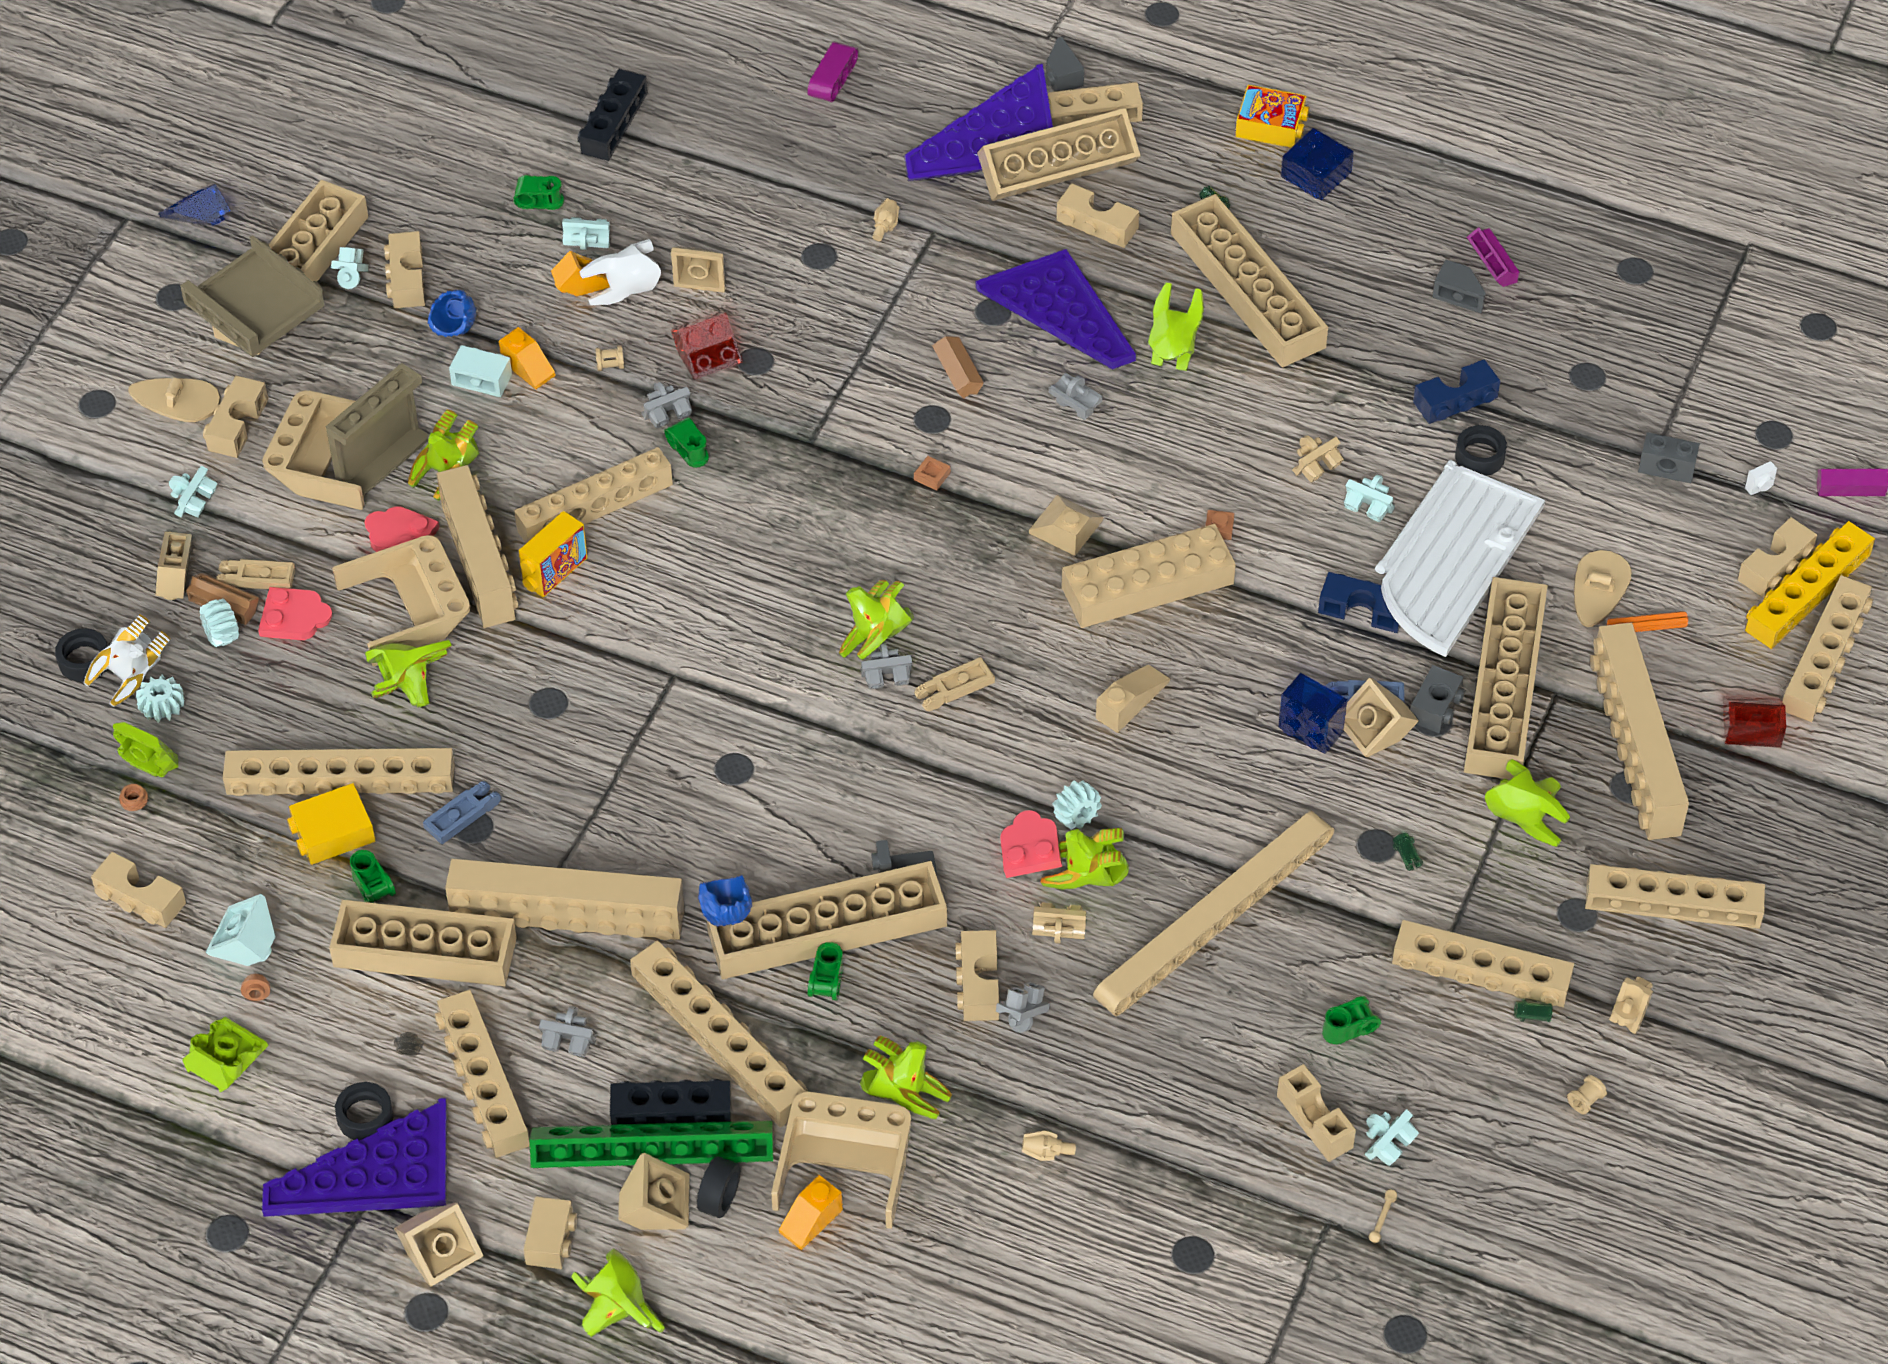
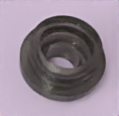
(408, 1044)

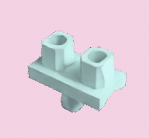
(586, 233)
(350, 263)
(1371, 493)
(188, 501)
(1399, 1128)

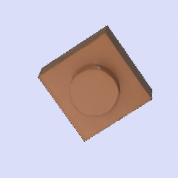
(932, 473)
(1223, 521)

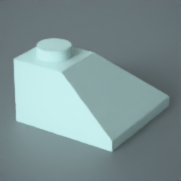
(244, 933)

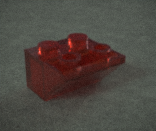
(707, 345)
(1754, 721)

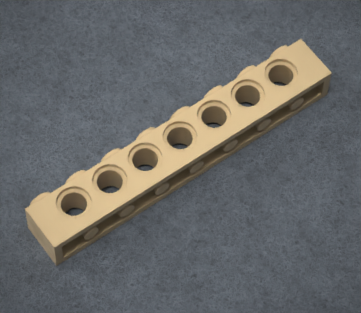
(320, 771)
(740, 1066)

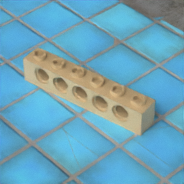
(1089, 102)
(598, 493)
(1826, 649)
(1686, 905)
(1472, 952)
(462, 1011)

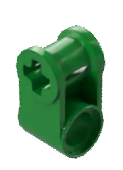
(536, 192)
(688, 442)
(372, 881)
(826, 976)
(1353, 1018)

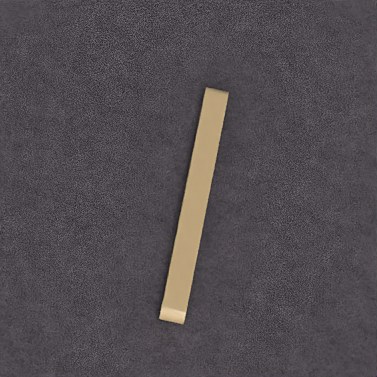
(1213, 913)

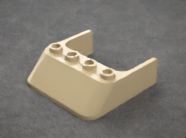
(302, 452)
(423, 582)
(846, 1136)

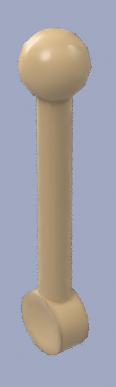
(1390, 1197)

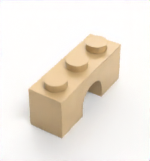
(1113, 225)
(406, 284)
(241, 399)
(1765, 571)
(155, 903)
(979, 995)
(1302, 1098)

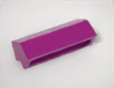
(1494, 256)
(1852, 482)

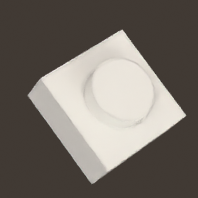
(1761, 478)

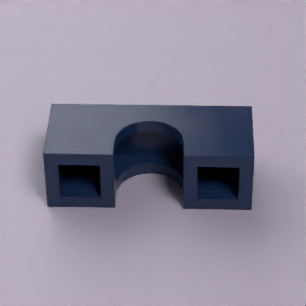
(1439, 401)
(1344, 592)

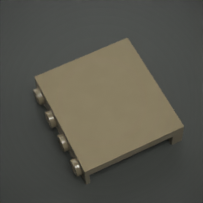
(255, 298)
(377, 431)

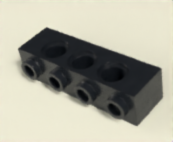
(613, 114)
(656, 1095)

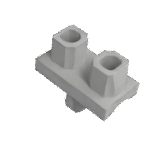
(1074, 393)
(665, 400)
(883, 663)
(1023, 1006)
(579, 1036)

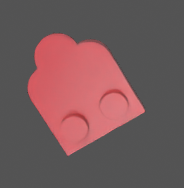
(397, 526)
(293, 614)
(1030, 845)

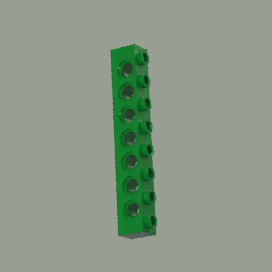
(666, 1142)

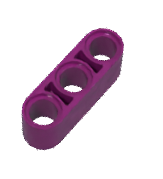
(832, 71)

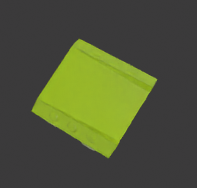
(144, 750)
(223, 1053)

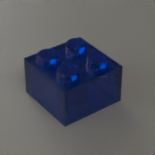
(1317, 164)
(1312, 713)

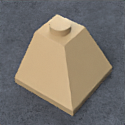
(698, 269)
(1066, 525)
(1377, 718)
(655, 1196)
(439, 1242)

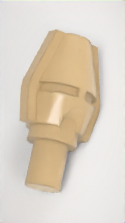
(885, 218)
(1045, 1145)

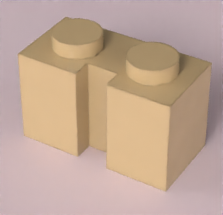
(548, 1233)

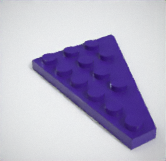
(1005, 115)
(1063, 303)
(387, 1170)

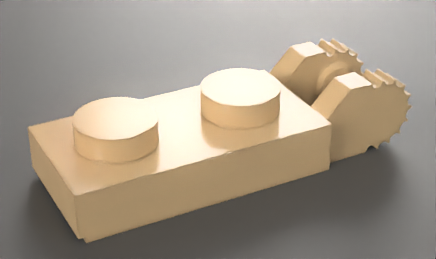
(257, 574)
(955, 684)

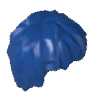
(452, 314)
(725, 901)

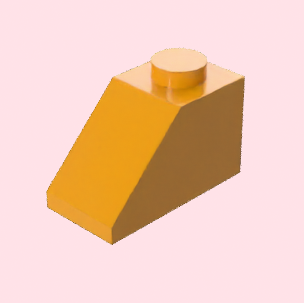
(568, 277)
(526, 358)
(811, 1212)

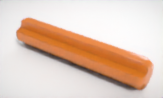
(1653, 621)

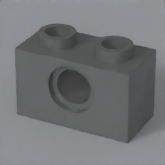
(1668, 457)
(1437, 698)

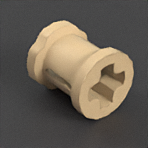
(608, 353)
(1587, 1094)

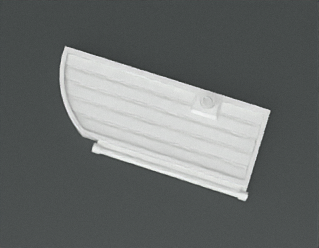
(1452, 552)

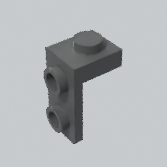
(884, 862)

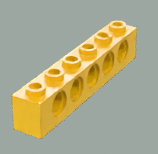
(1809, 584)

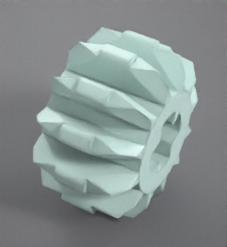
(219, 622)
(160, 698)
(1077, 804)

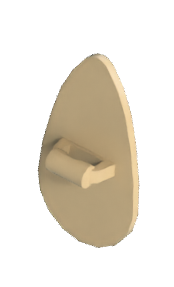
(177, 398)
(1599, 585)

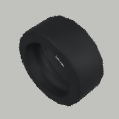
(1484, 435)
(71, 641)
(360, 1092)
(718, 1187)

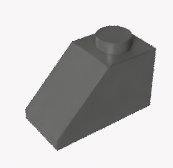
(1063, 68)
(1459, 287)

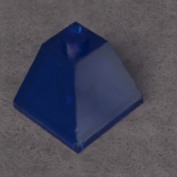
(198, 208)

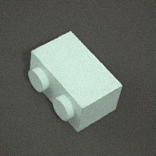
(480, 371)

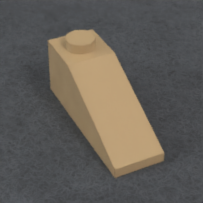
(173, 565)
(1129, 696)

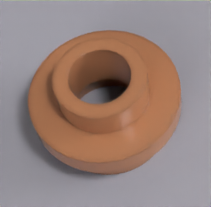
(133, 791)
(255, 987)

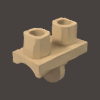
(1309, 464)
(1059, 922)
(1632, 1003)

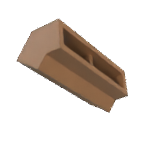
(958, 366)
(205, 589)

